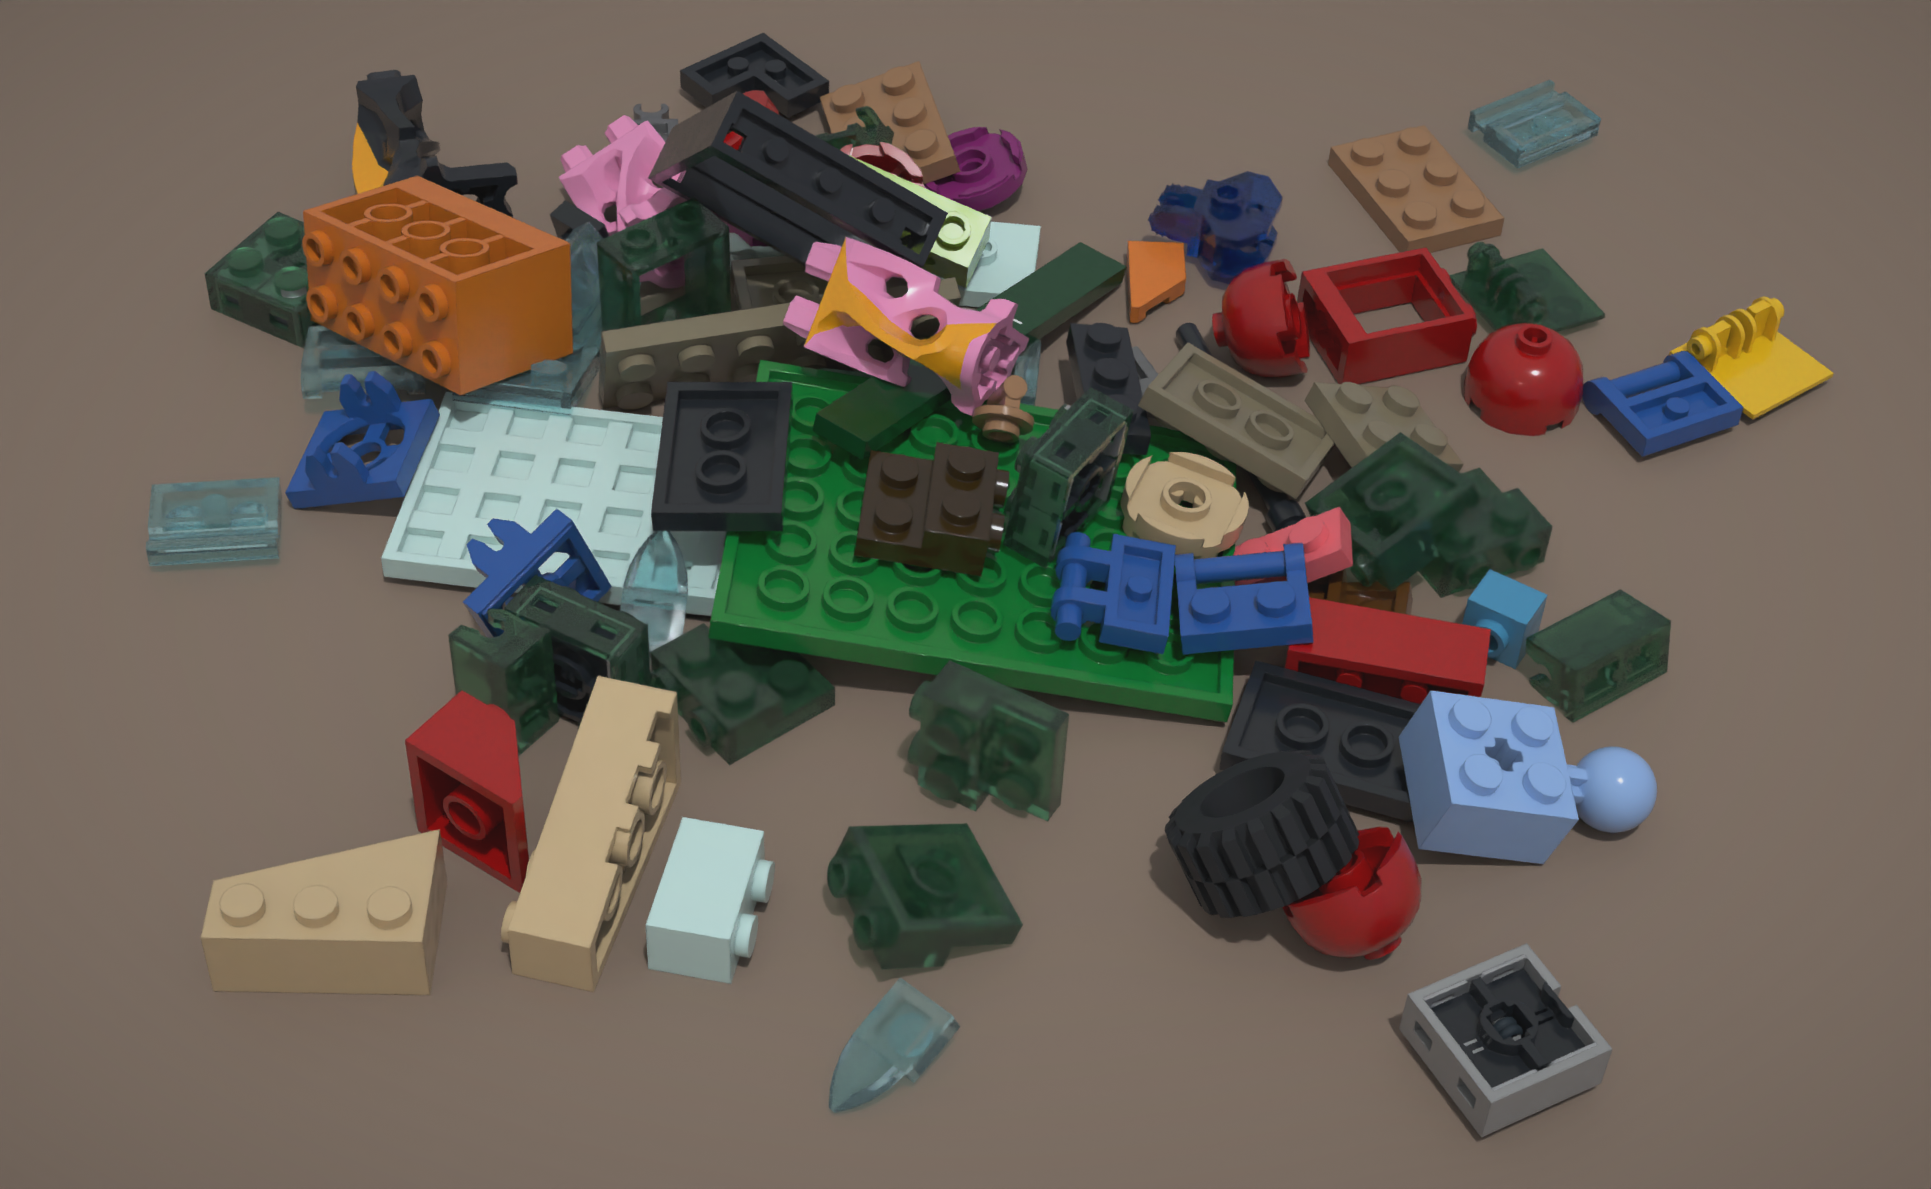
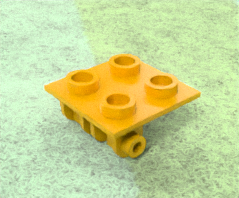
(1754, 358)

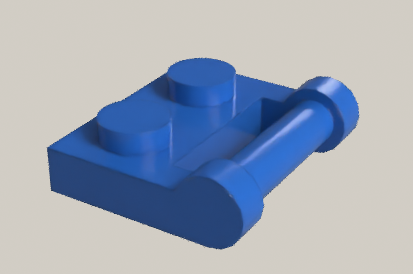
(1663, 404)
(1243, 614)

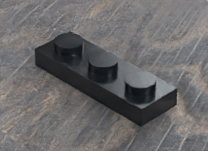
(1105, 361)

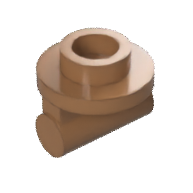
(1001, 416)

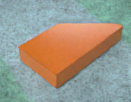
(1154, 275)

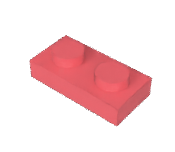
(1324, 540)

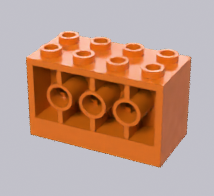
(439, 283)

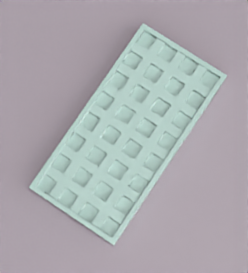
(521, 469)

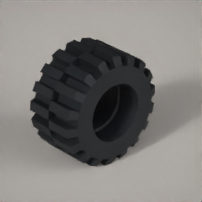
(1262, 834)

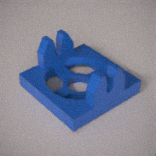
(336, 474)
(520, 561)

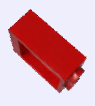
(1412, 276)

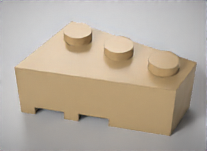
(331, 922)

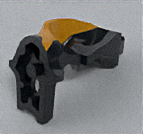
(395, 147)

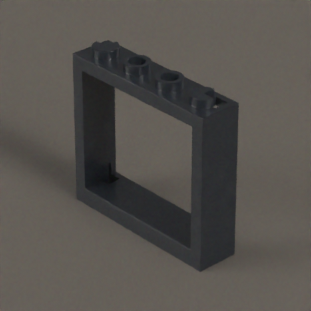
(791, 185)

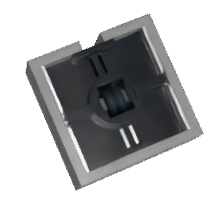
(1504, 1039)

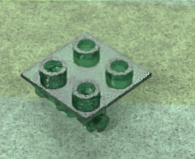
(1523, 290)

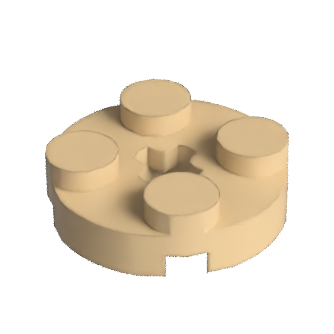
(1153, 509)

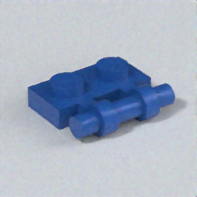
(1135, 596)

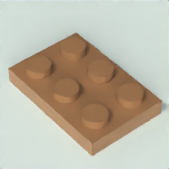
(907, 106)
(1415, 190)

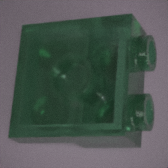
(1396, 508)
(1496, 534)
(738, 692)
(986, 742)
(920, 893)

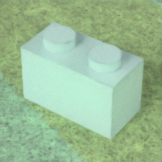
(708, 900)

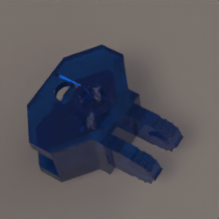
(1221, 222)

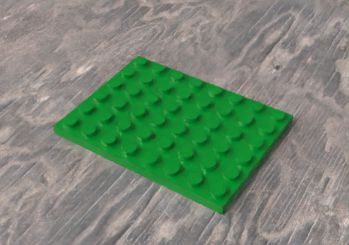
(818, 599)

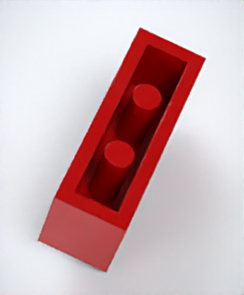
(1392, 652)

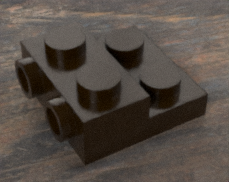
(933, 509)

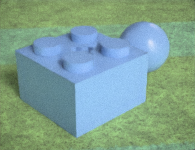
(1498, 784)

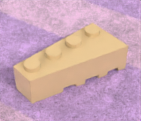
(597, 835)

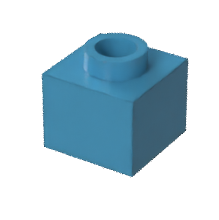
(1511, 613)

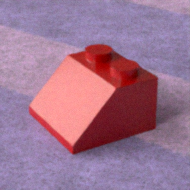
(471, 786)

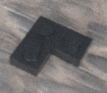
(759, 66)

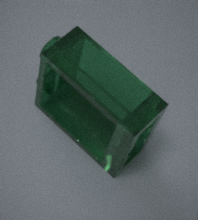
(678, 231)

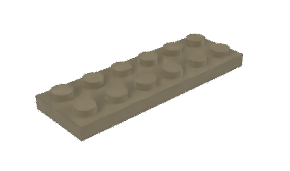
(720, 349)

